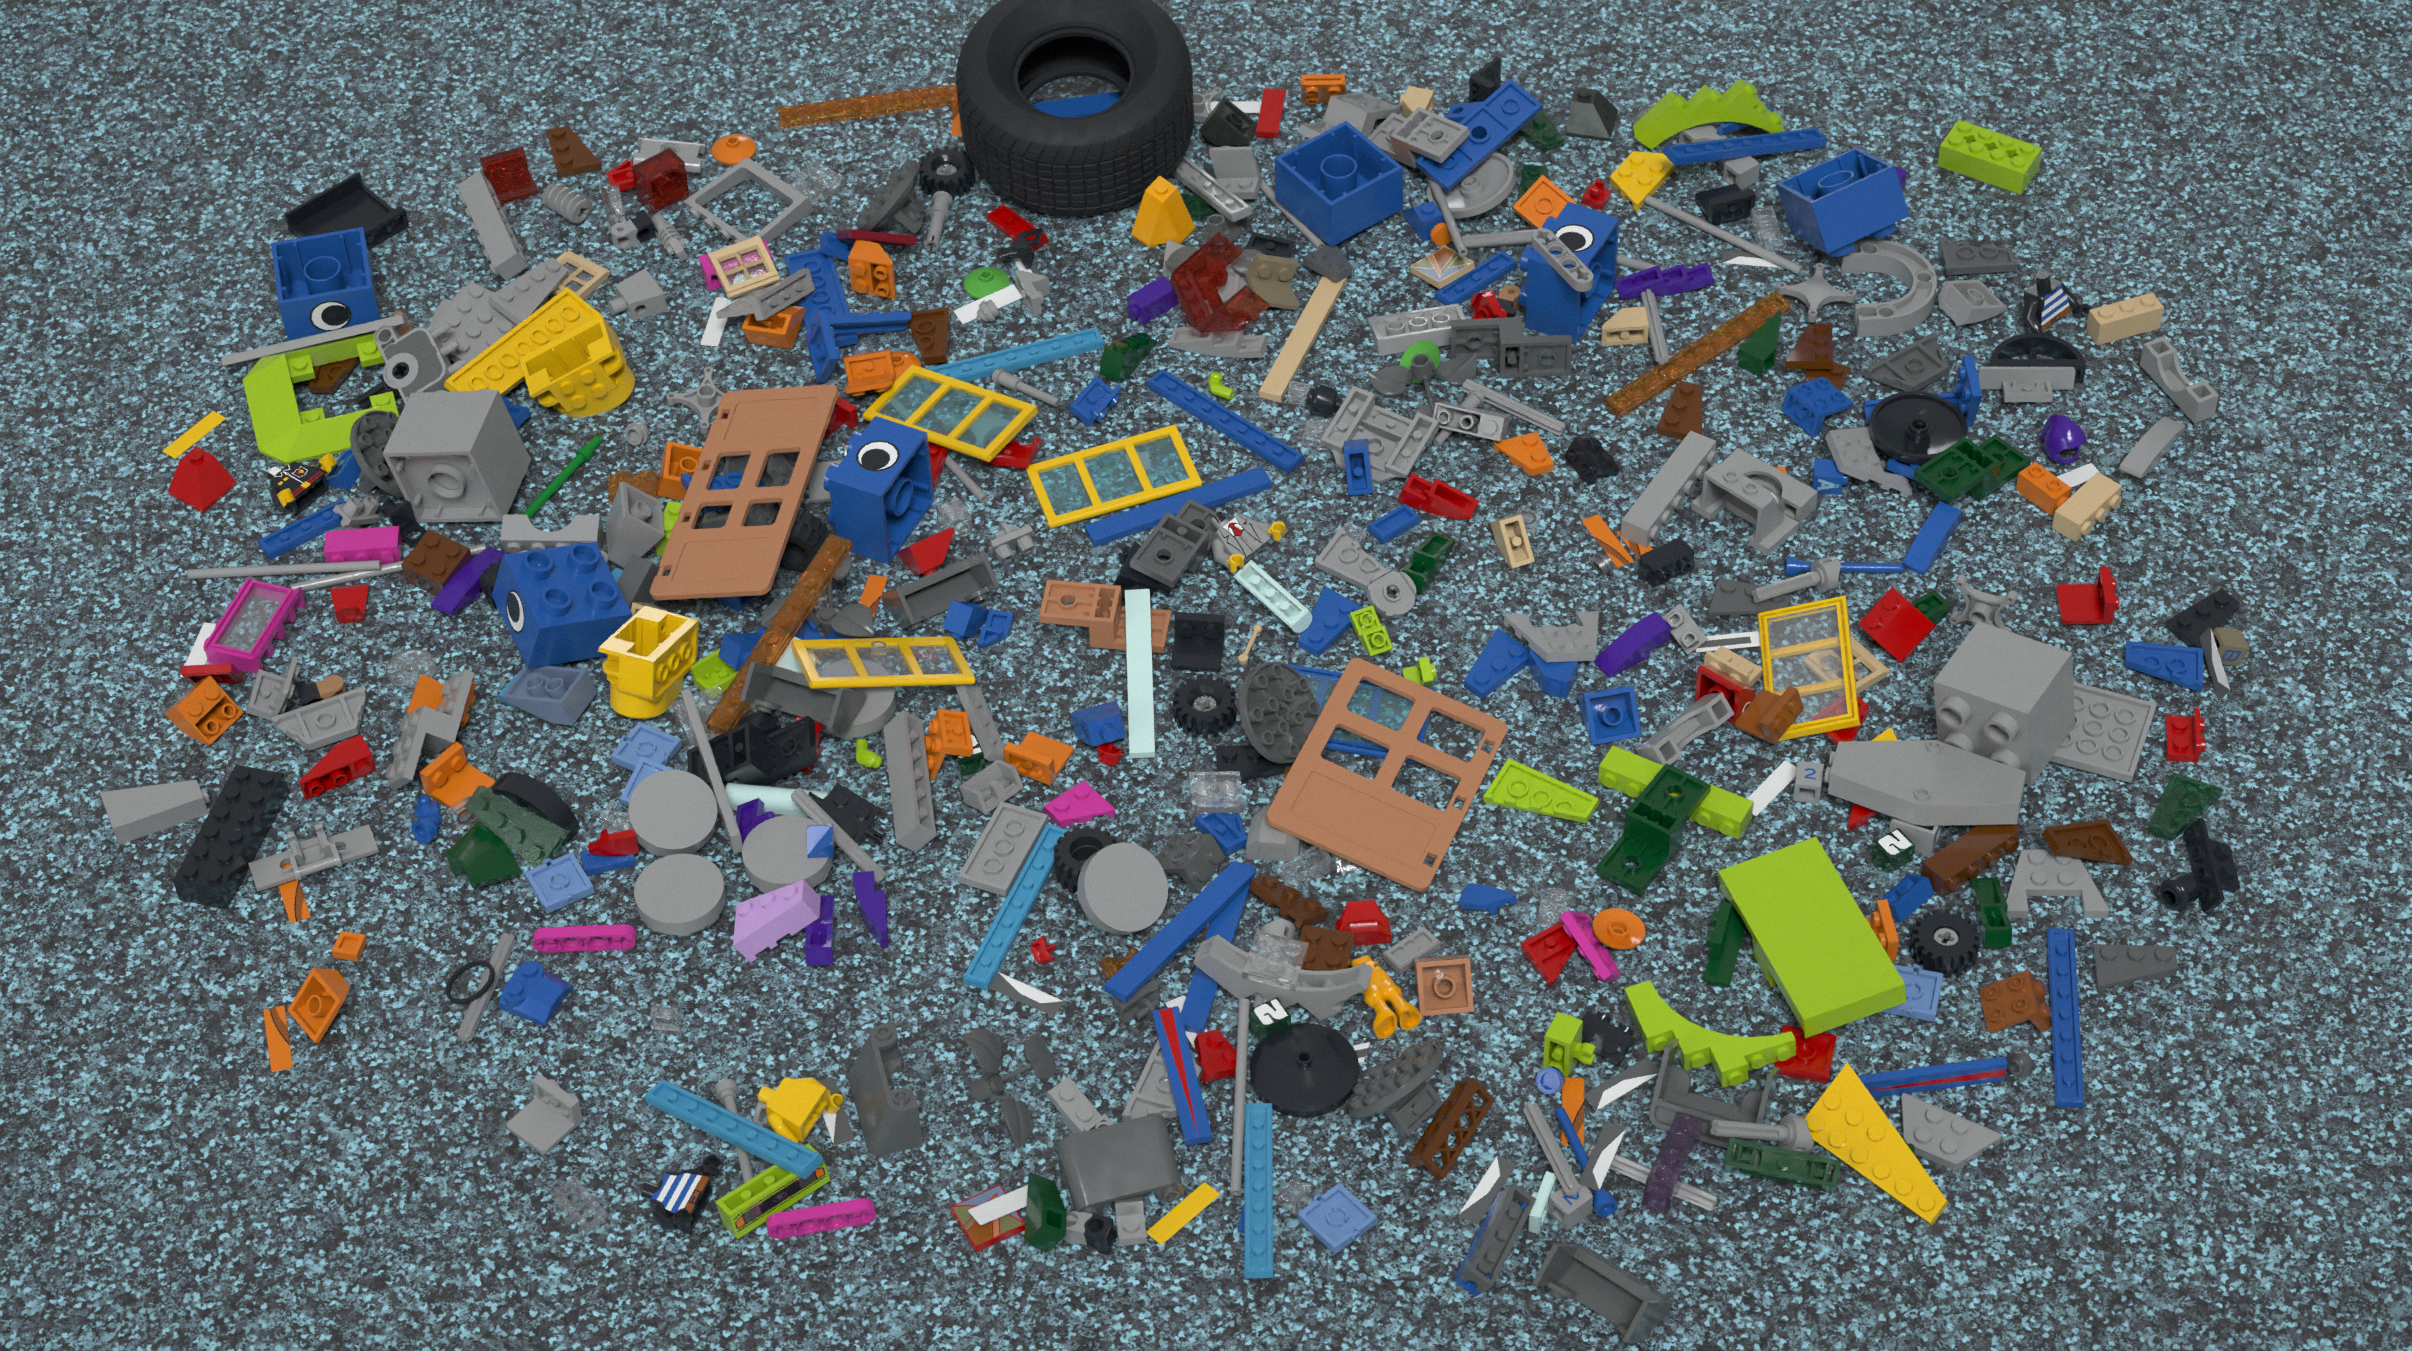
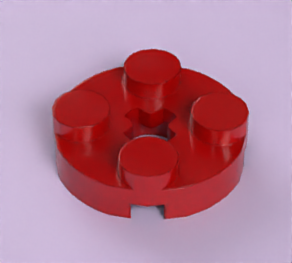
(1486, 306)

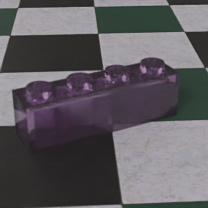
(1672, 1163)

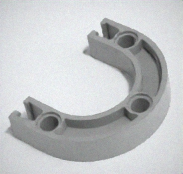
(1904, 264)

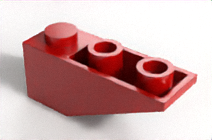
(339, 766)

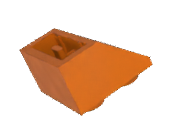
(871, 270)
(777, 330)
(204, 711)

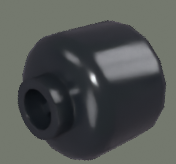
(1323, 400)
(2178, 891)

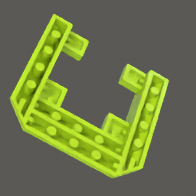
(275, 416)

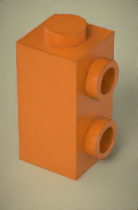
(2042, 488)

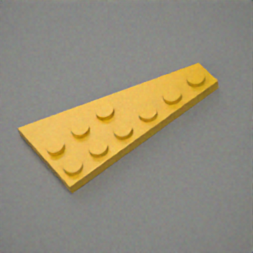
(1861, 1136)

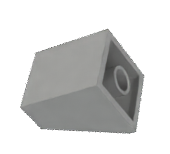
(633, 524)

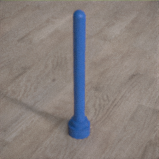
(1794, 566)
(1603, 1201)

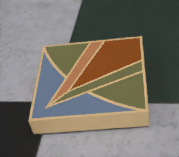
(1442, 267)

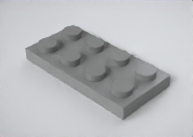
(1003, 849)

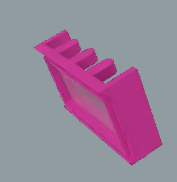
(251, 625)

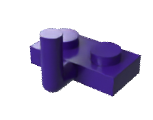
(750, 815)

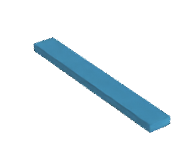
(1023, 355)
(1014, 910)
(734, 1129)
(1258, 1191)

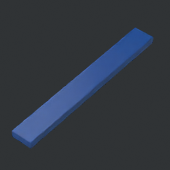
(1745, 146)
(1225, 421)
(1151, 514)
(1179, 932)
(1202, 987)
(2065, 1018)

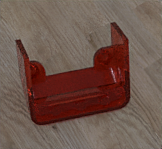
(1197, 287)

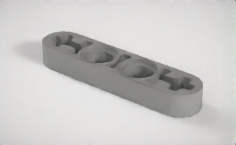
(1566, 257)

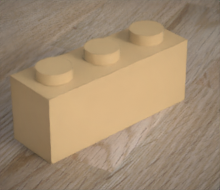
(2124, 319)
(2087, 507)

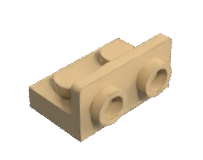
(1733, 665)

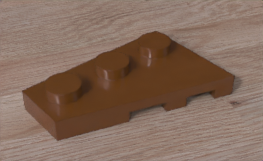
(932, 333)
(1813, 349)
(1290, 901)

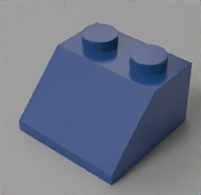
(1610, 714)

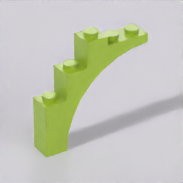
(1705, 106)
(1697, 1046)

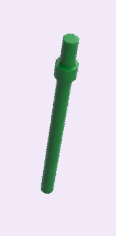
(582, 455)

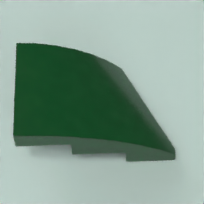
(482, 857)

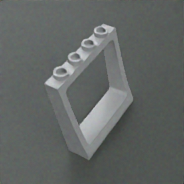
(748, 169)

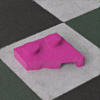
(1078, 806)

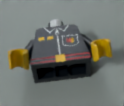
(299, 484)

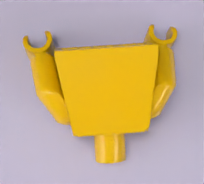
(797, 1106)

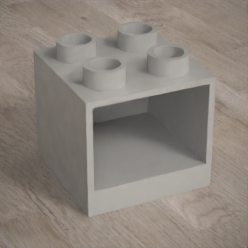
(457, 456)
(2006, 699)

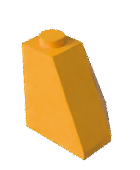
(1162, 216)

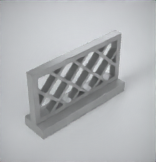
(771, 298)

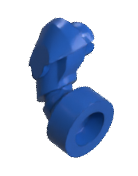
(429, 819)

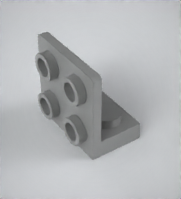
(1237, 170)

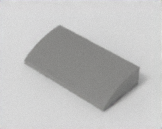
(1399, 331)

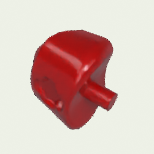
(1109, 754)
(1042, 951)

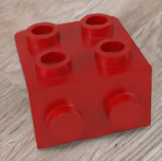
(2089, 601)

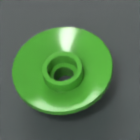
(985, 281)
(1425, 347)

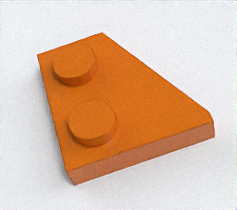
(1527, 452)

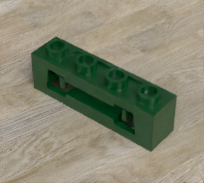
(1782, 1165)

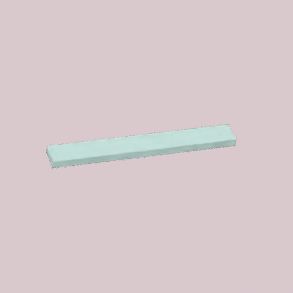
(1139, 673)

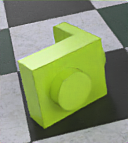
(1421, 674)

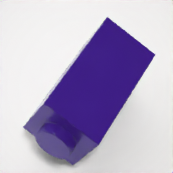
(1152, 300)

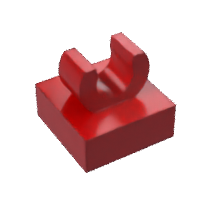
(1596, 195)

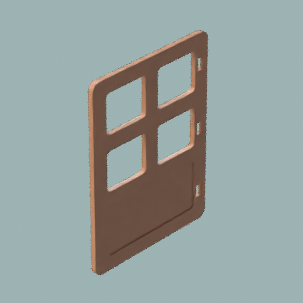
(1365, 816)

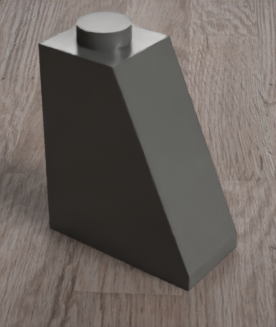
(637, 580)

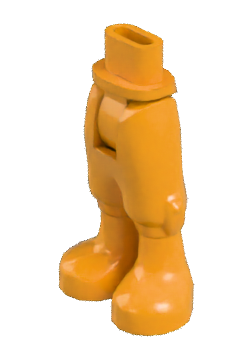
(1384, 989)

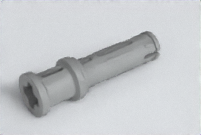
(938, 213)

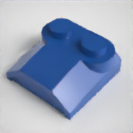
(534, 993)

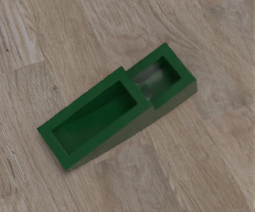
(1428, 560)
(1991, 912)

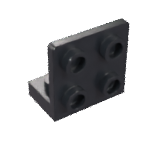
(1485, 81)
(1726, 203)
(1198, 641)

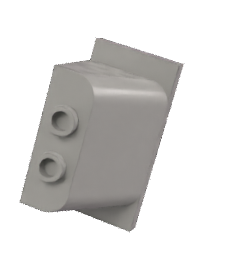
(1732, 490)

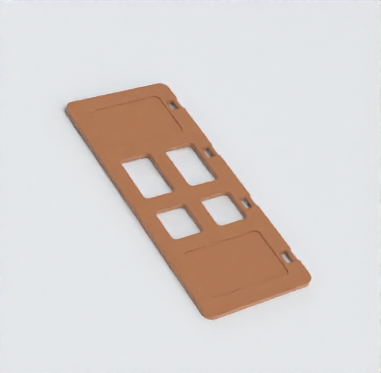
(736, 556)

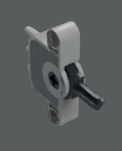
(412, 362)

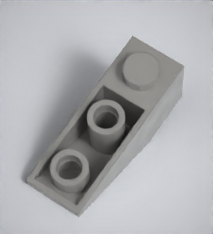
(1472, 421)

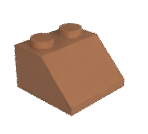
(1443, 985)

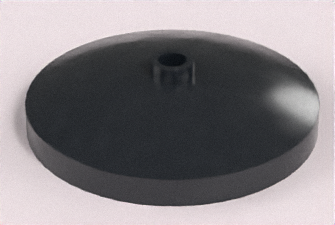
(1916, 426)
(1304, 1070)

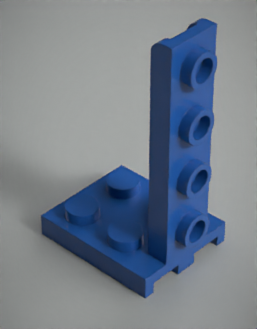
(821, 338)
(1966, 394)

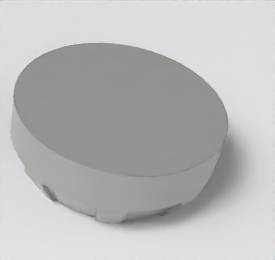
(872, 716)
(672, 813)
(777, 854)
(1122, 888)
(680, 895)

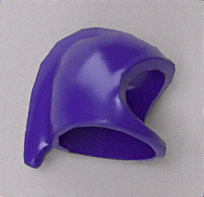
(2059, 435)

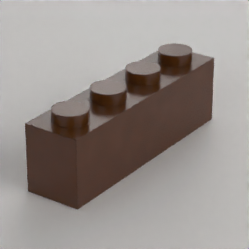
(1969, 856)

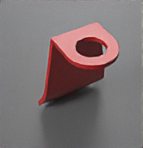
(350, 603)

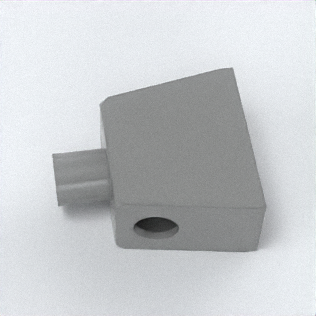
(638, 297)

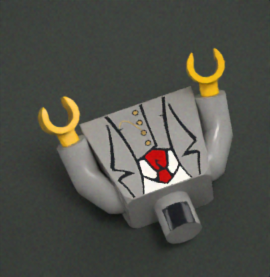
(1241, 539)

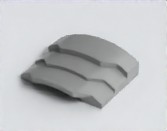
(1392, 439)

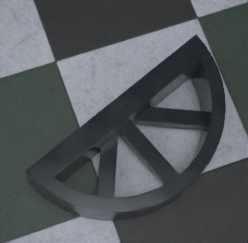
(2039, 344)
(537, 797)

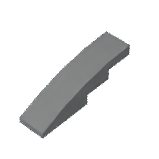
(1218, 344)
(2151, 447)

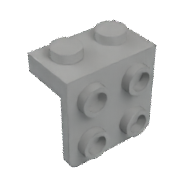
(270, 692)
(547, 1116)

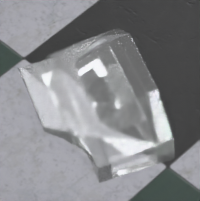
(613, 205)

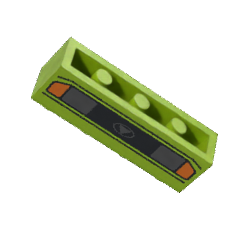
(766, 1195)

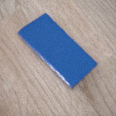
(344, 472)
(1908, 896)

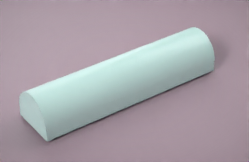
(1274, 597)
(774, 798)

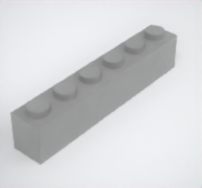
(492, 226)
(1668, 489)
(909, 781)

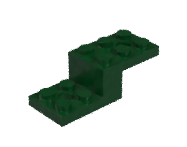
(1971, 468)
(1653, 829)

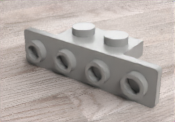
(2027, 383)

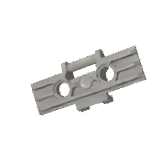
(312, 856)

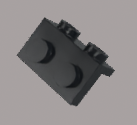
(1590, 459)
(1609, 1040)

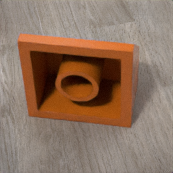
(677, 460)

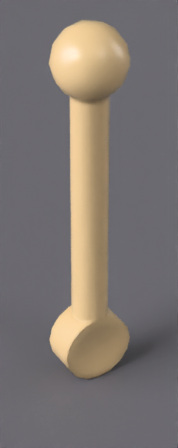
(1243, 658)

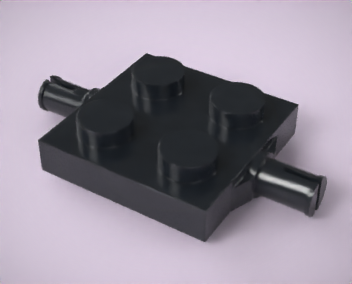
(851, 813)

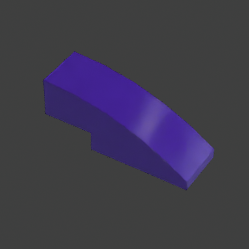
(1634, 645)
(871, 906)
(821, 934)

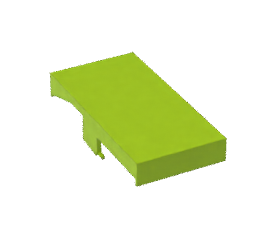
(1812, 937)

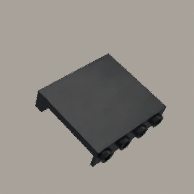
(347, 207)

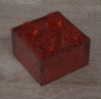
(660, 181)

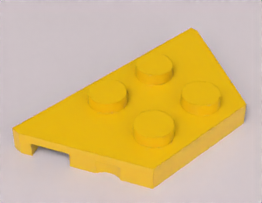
(1641, 176)

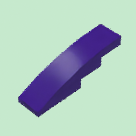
(1665, 282)
(465, 584)

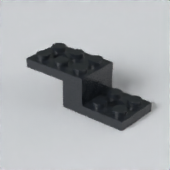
(759, 757)

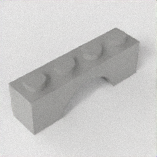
(1737, 171)
(2162, 364)
(1794, 496)
(521, 535)
(1699, 718)

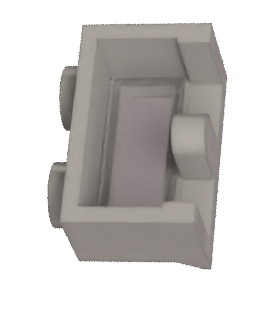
(991, 786)

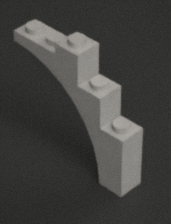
(1316, 990)

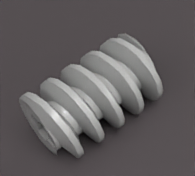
(566, 202)

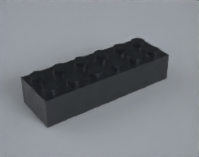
(231, 837)

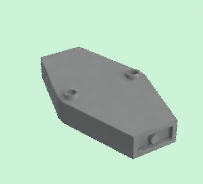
(1926, 782)

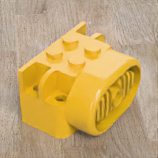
(580, 371)
(649, 661)

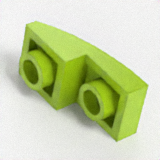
(1370, 632)

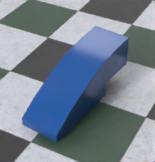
(1932, 538)

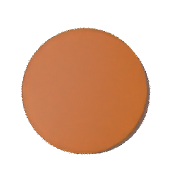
(1440, 234)

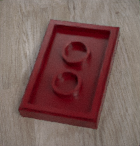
(877, 237)

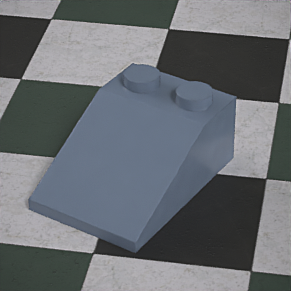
(552, 693)

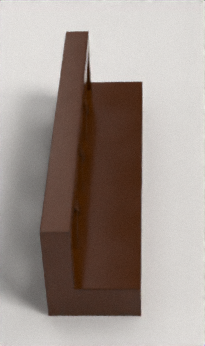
(1443, 1124)

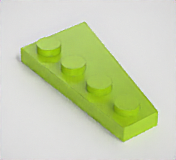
(1535, 792)

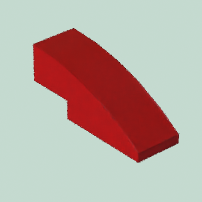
(1437, 498)

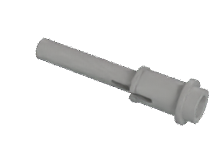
(1001, 377)
(1473, 400)

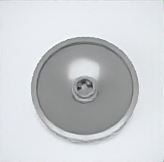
(1481, 188)

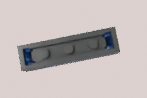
(1494, 1240)

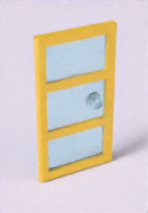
(953, 412)
(1113, 476)

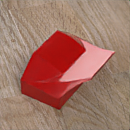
(1366, 921)

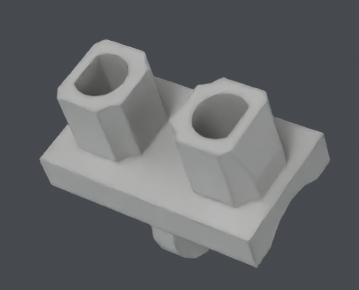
(358, 513)
(1010, 538)
(1685, 629)

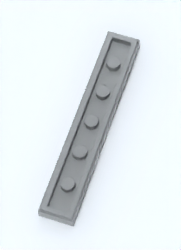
(1211, 190)

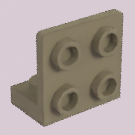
(1271, 280)

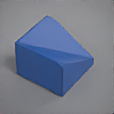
(820, 841)

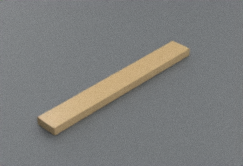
(1301, 339)

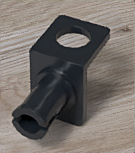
(1022, 248)
(405, 519)

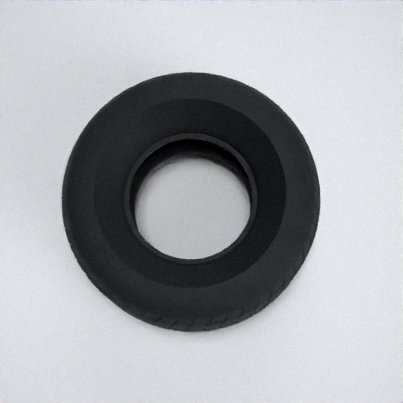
(1082, 161)

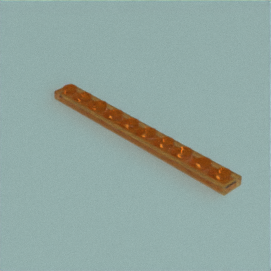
(867, 106)
(1695, 355)
(782, 628)

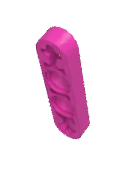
(622, 938)
(791, 1222)

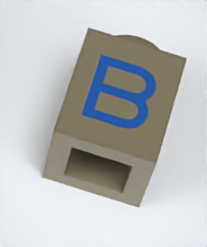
(2230, 645)

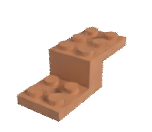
(1100, 610)

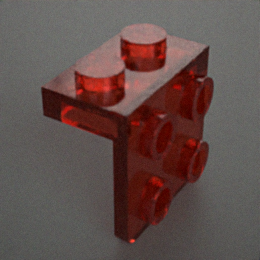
(509, 175)

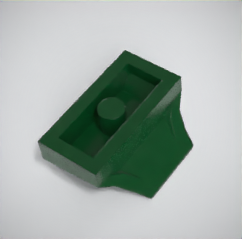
(1932, 606)

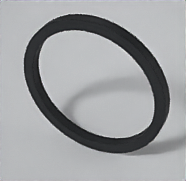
(469, 965)

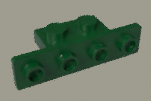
(1724, 945)

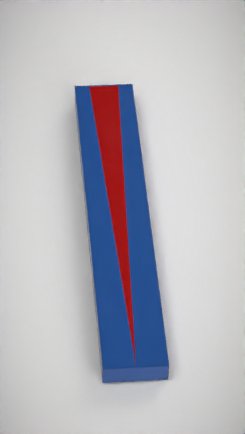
(1182, 1076)
(1935, 1077)

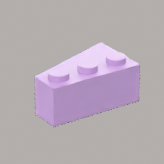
(772, 916)

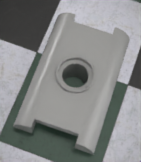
(685, 150)

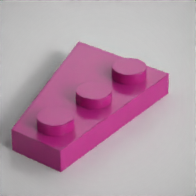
(1578, 926)

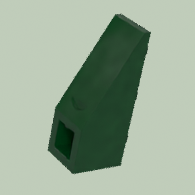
(1760, 350)
(1125, 356)
(1044, 1214)

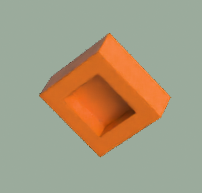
(349, 946)

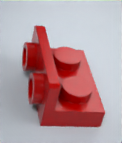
(2184, 737)

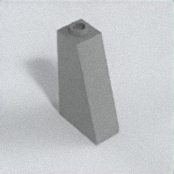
(153, 808)

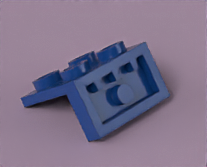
(1812, 401)

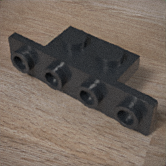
(2211, 865)

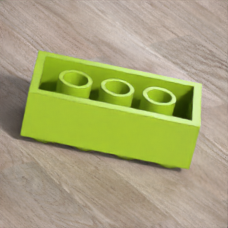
(1989, 156)

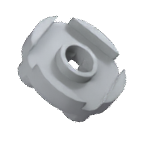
(1388, 606)

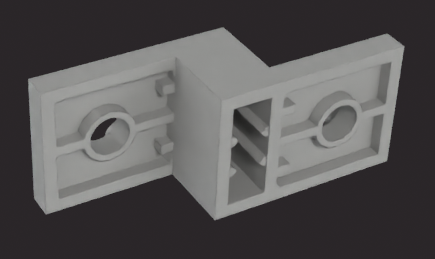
(1357, 108)
(1418, 135)
(429, 729)

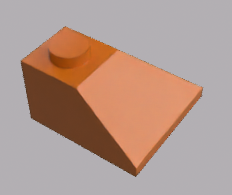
(319, 1001)

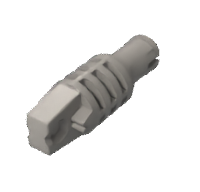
(670, 237)

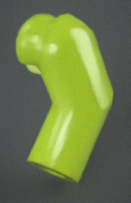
(1217, 388)
(866, 757)

